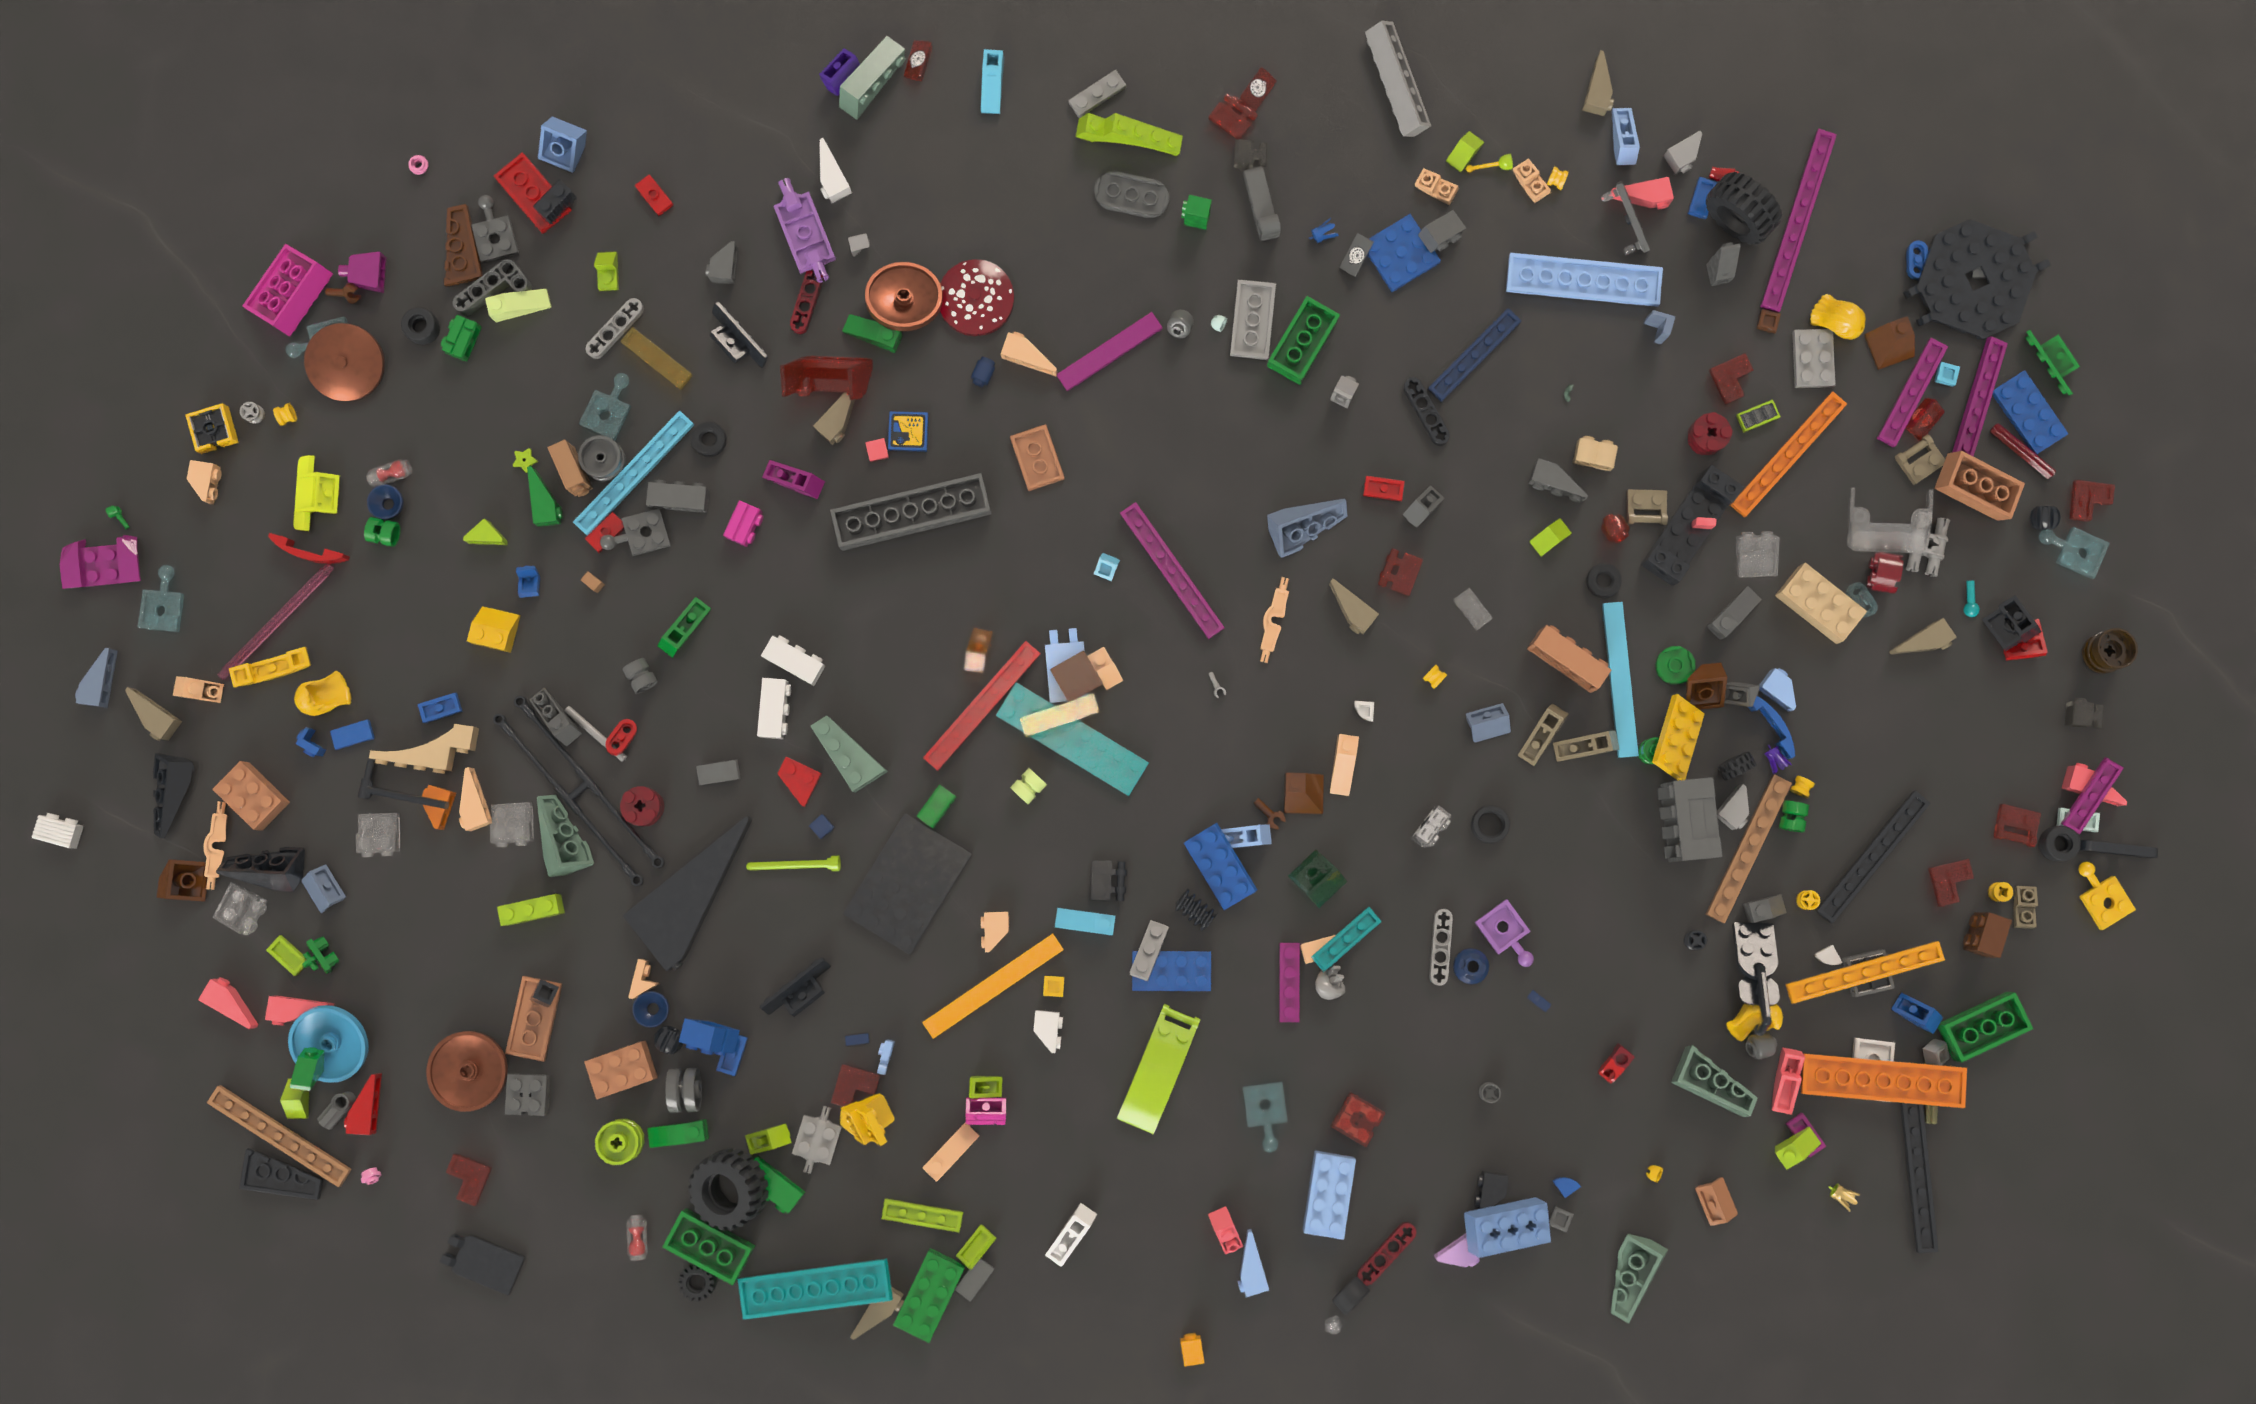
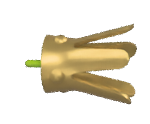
(1842, 1194)

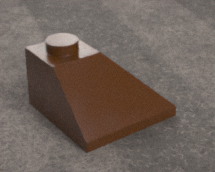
(1892, 343)
(1707, 686)
(1303, 793)
(183, 881)

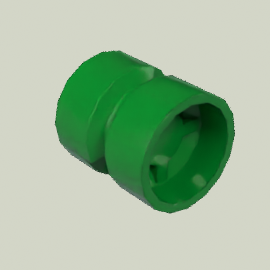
(379, 531)
(1647, 750)
(1795, 809)

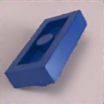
(440, 707)
(730, 1062)

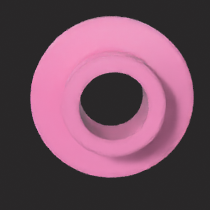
(413, 163)
(370, 1176)

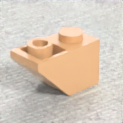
(204, 480)
(198, 689)
(996, 928)

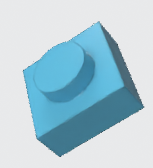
(1947, 374)

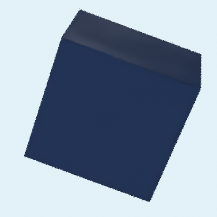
(821, 826)

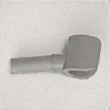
(1216, 685)

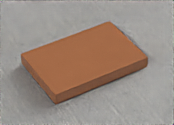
(1037, 457)

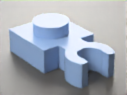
(885, 1051)

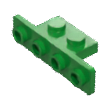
(2057, 357)

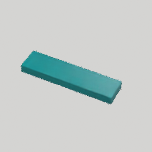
(1346, 939)

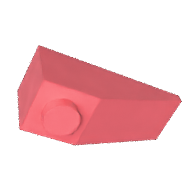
(1650, 193)
(2077, 778)
(226, 1000)
(288, 1009)

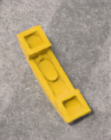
(270, 668)

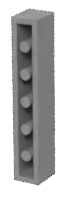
(1397, 79)

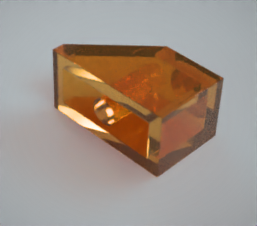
(978, 650)

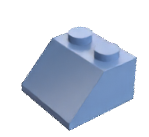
(561, 143)

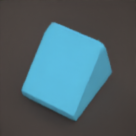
(1106, 566)

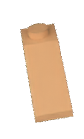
(1023, 352)
(1344, 764)
(473, 805)
(950, 1152)

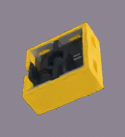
(211, 428)

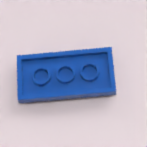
(2029, 412)
(1220, 866)
(1177, 972)

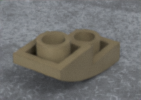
(2024, 907)

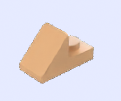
(1105, 668)
(639, 984)

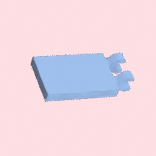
(1056, 654)

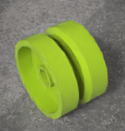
(608, 1146)

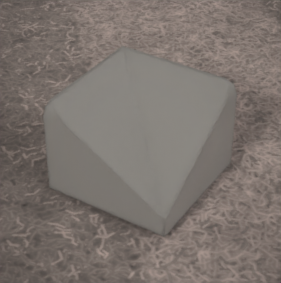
(858, 243)
(1936, 1052)

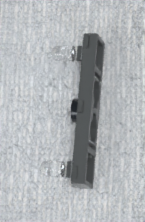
(1630, 216)

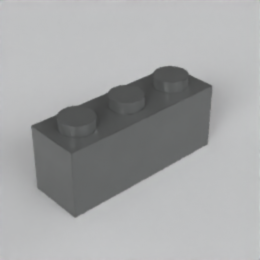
(677, 496)

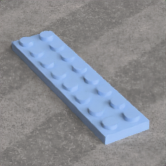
(1584, 279)

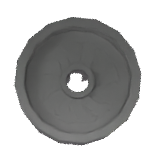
(592, 461)
(683, 1090)

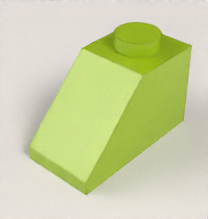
(768, 1139)
(1797, 1147)

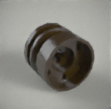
(2110, 651)

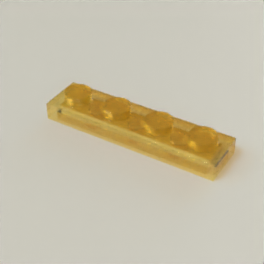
(656, 358)
(1059, 715)

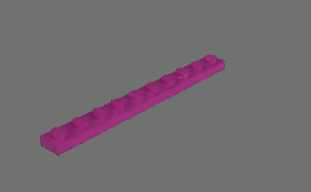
(1798, 220)

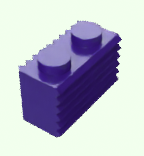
(839, 70)

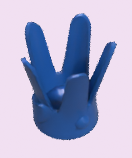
(1318, 232)

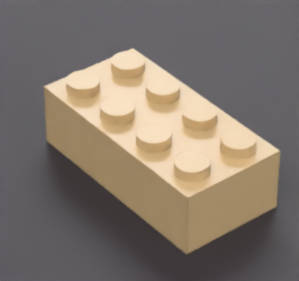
(1821, 603)

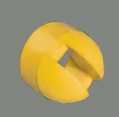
(1655, 1173)

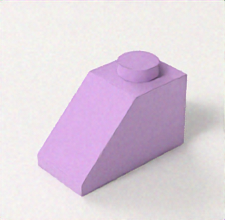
(1457, 1254)

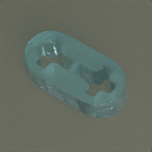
(1865, 596)

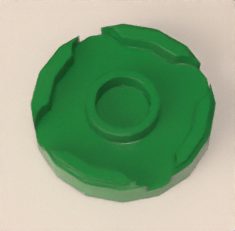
(1675, 665)

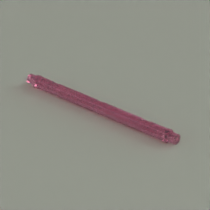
(276, 620)

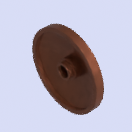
(903, 296)
(344, 362)
(467, 1071)

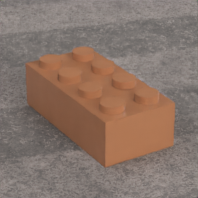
(1979, 485)
(1569, 658)

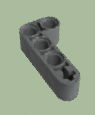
(1261, 204)
(484, 283)

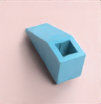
(992, 81)

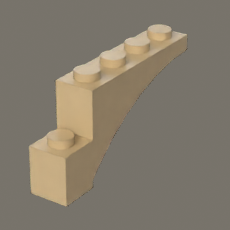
(436, 754)

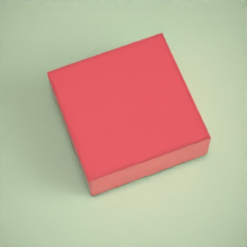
(877, 450)
(1704, 523)

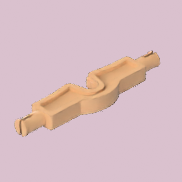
(1272, 630)
(216, 834)

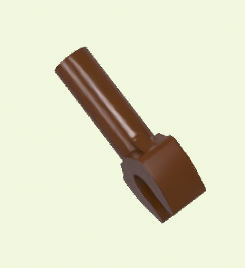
(346, 292)
(1269, 813)

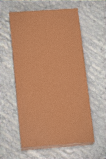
(531, 1023)

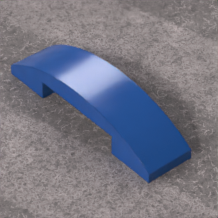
(1786, 743)

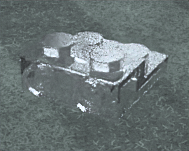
(1757, 554)
(512, 824)
(378, 834)
(240, 909)

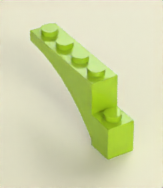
(1127, 131)

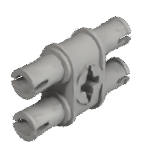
(1934, 553)

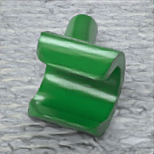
(113, 511)

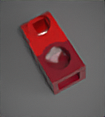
(1616, 1063)

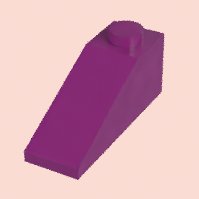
(794, 479)

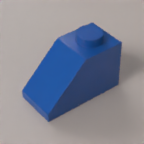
(1917, 1013)

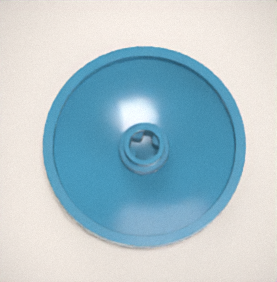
(336, 1033)

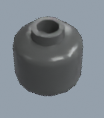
(1180, 324)
(1761, 1046)

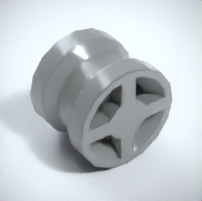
(247, 411)

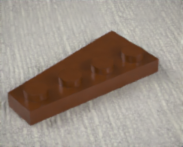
(462, 255)

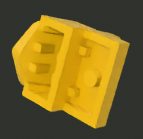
(867, 1119)

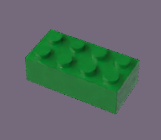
(1303, 340)
(1984, 1026)
(708, 1247)
(929, 1295)

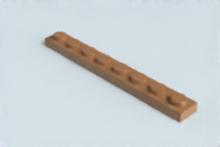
(1748, 848)
(279, 1136)

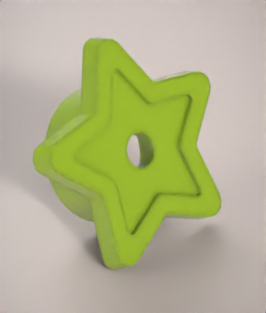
(529, 459)

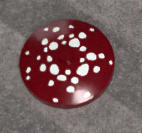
(976, 297)

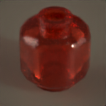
(1615, 528)

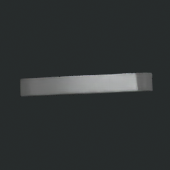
(617, 330)
(1444, 947)

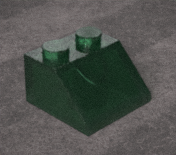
(1317, 878)

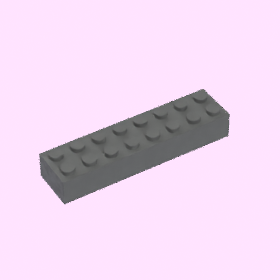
(910, 512)

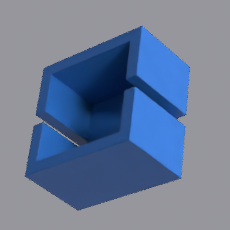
(708, 1037)

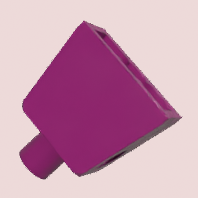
(365, 271)

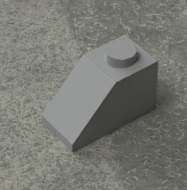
(1683, 154)
(1344, 391)
(1735, 808)

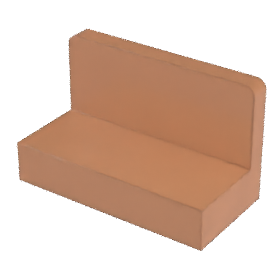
(1716, 1202)

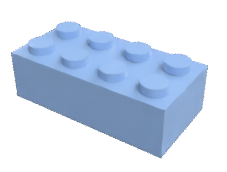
(1329, 1195)

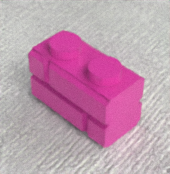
(743, 523)
(985, 1111)

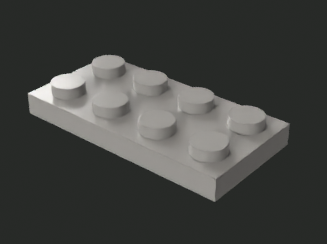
(1253, 319)

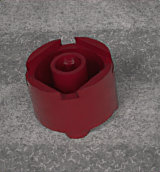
(1720, 434)
(1885, 572)
(646, 816)

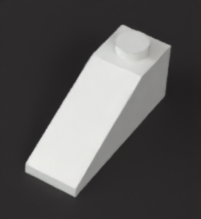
(831, 177)
(1071, 1234)

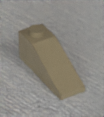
(1599, 92)
(835, 420)
(1356, 612)
(1930, 638)
(153, 716)
(1543, 734)
(1586, 746)
(877, 1313)

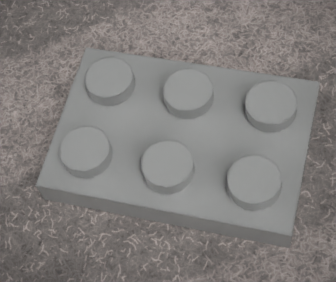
(1813, 358)

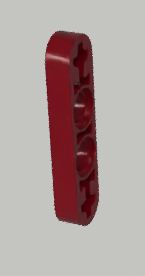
(805, 297)
(1388, 1255)

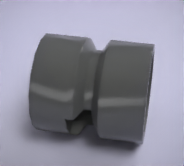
(640, 676)

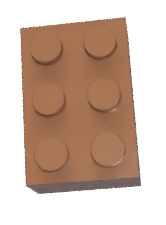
(251, 795)
(621, 1069)

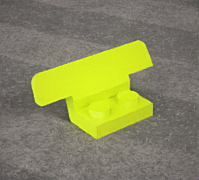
(313, 493)

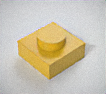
(1053, 986)

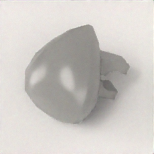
(1330, 984)

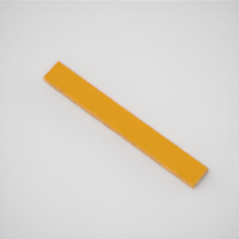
(1865, 972)
(992, 986)

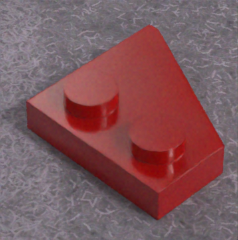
(2032, 648)
(799, 779)

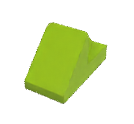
(607, 271)

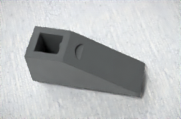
(1723, 264)
(1552, 478)
(555, 718)

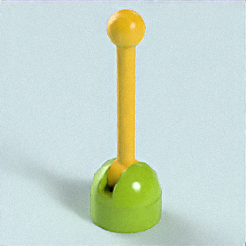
(1504, 162)

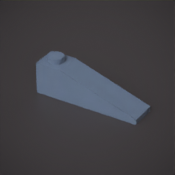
(1299, 524)

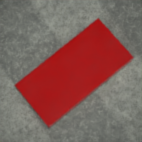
(526, 187)

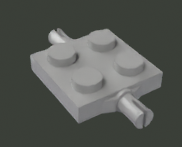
(817, 1139)

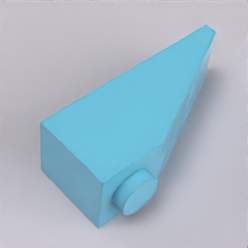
(1085, 921)

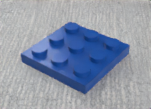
(1401, 253)

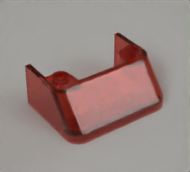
(826, 374)

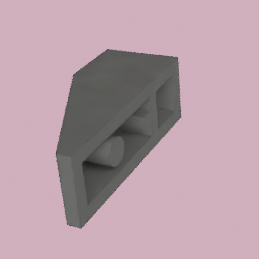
(1734, 613)

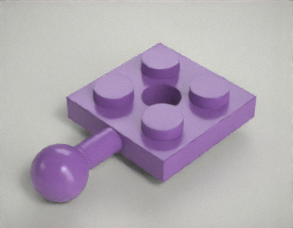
(1514, 932)

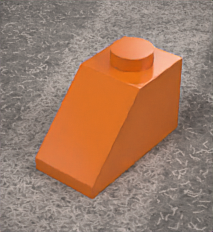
(438, 815)

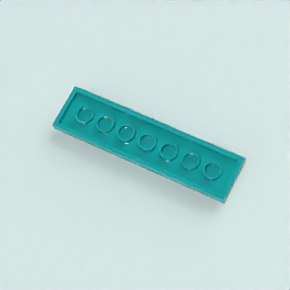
(1077, 742)
(815, 1289)

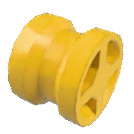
(1557, 178)
(285, 414)
(1435, 676)
(1802, 787)
(1995, 891)
(1813, 900)

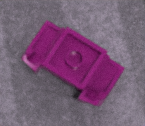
(100, 564)

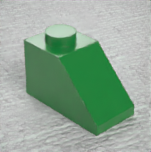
(308, 1068)

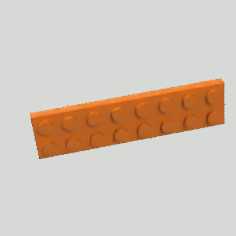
(1884, 1080)

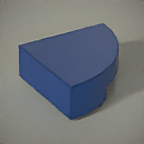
(1566, 1186)

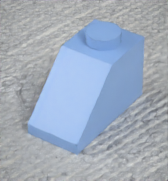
(1779, 688)

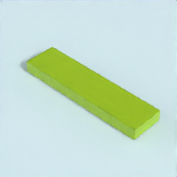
(922, 1215)

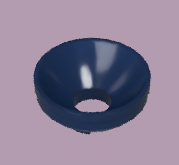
(376, 501)
(1460, 966)
(641, 1013)

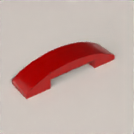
(328, 555)

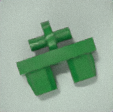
(325, 962)

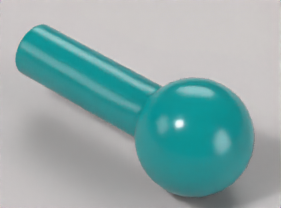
(1971, 609)

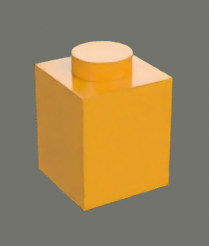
(1192, 1349)

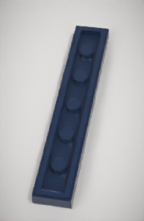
(1474, 354)

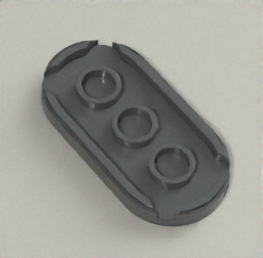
(1131, 194)

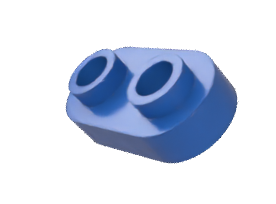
(1915, 260)

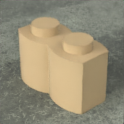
(1595, 454)

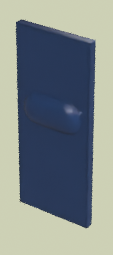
(1539, 1001)
(857, 1039)

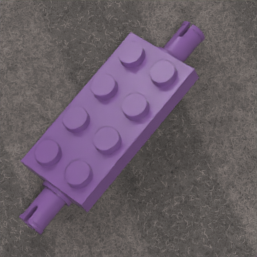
(804, 231)

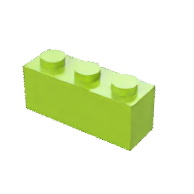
(530, 910)

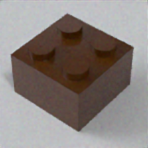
(1986, 934)

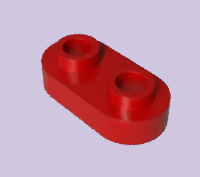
(620, 737)

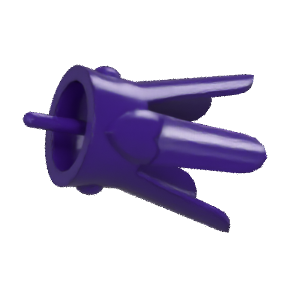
(1775, 757)

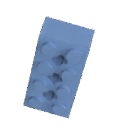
(1507, 1227)

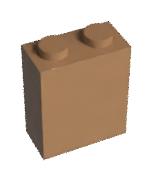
(569, 469)

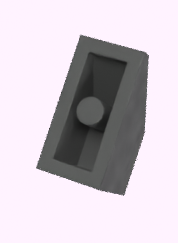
(723, 265)
(1423, 506)
(1764, 908)

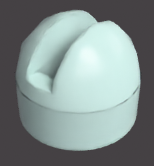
(1219, 322)

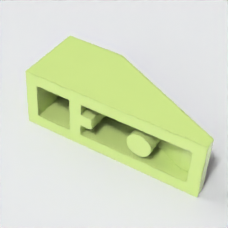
(517, 304)

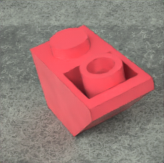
(1225, 1230)

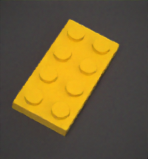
(1678, 737)

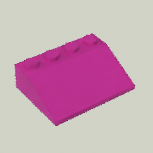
(287, 290)

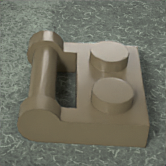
(1924, 465)
(1647, 500)

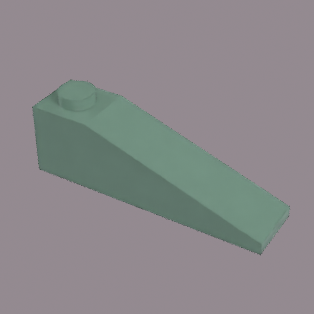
(561, 844)
(1636, 1268)

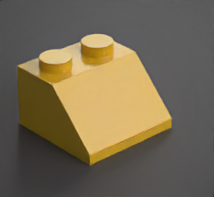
(494, 629)

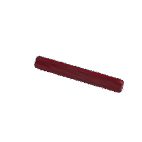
(2023, 451)

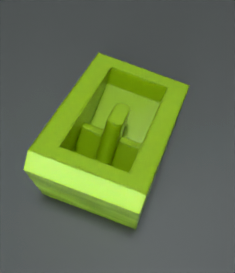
(1464, 151)
(485, 533)
(1550, 537)
(985, 1086)
(295, 1102)

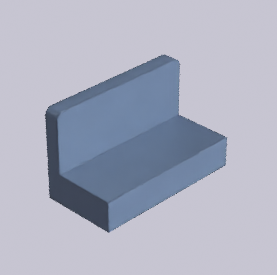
(1663, 322)
(1489, 722)
(323, 888)

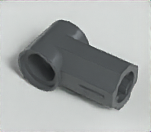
(336, 1110)

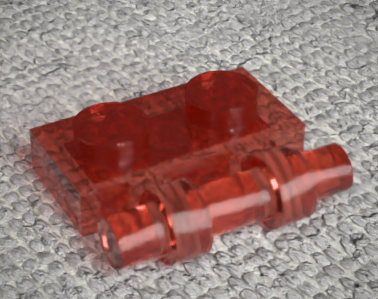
(1229, 120)
(1406, 574)

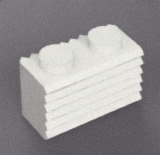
(57, 831)

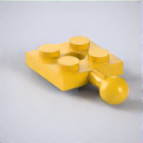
(2094, 898)

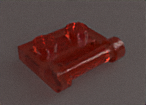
(2020, 819)

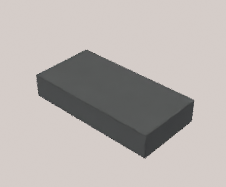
(974, 1279)

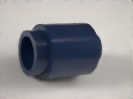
(983, 371)

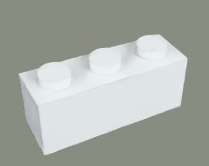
(793, 659)
(773, 708)

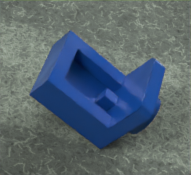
(528, 581)
(310, 747)

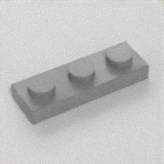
(1097, 93)
(1149, 950)

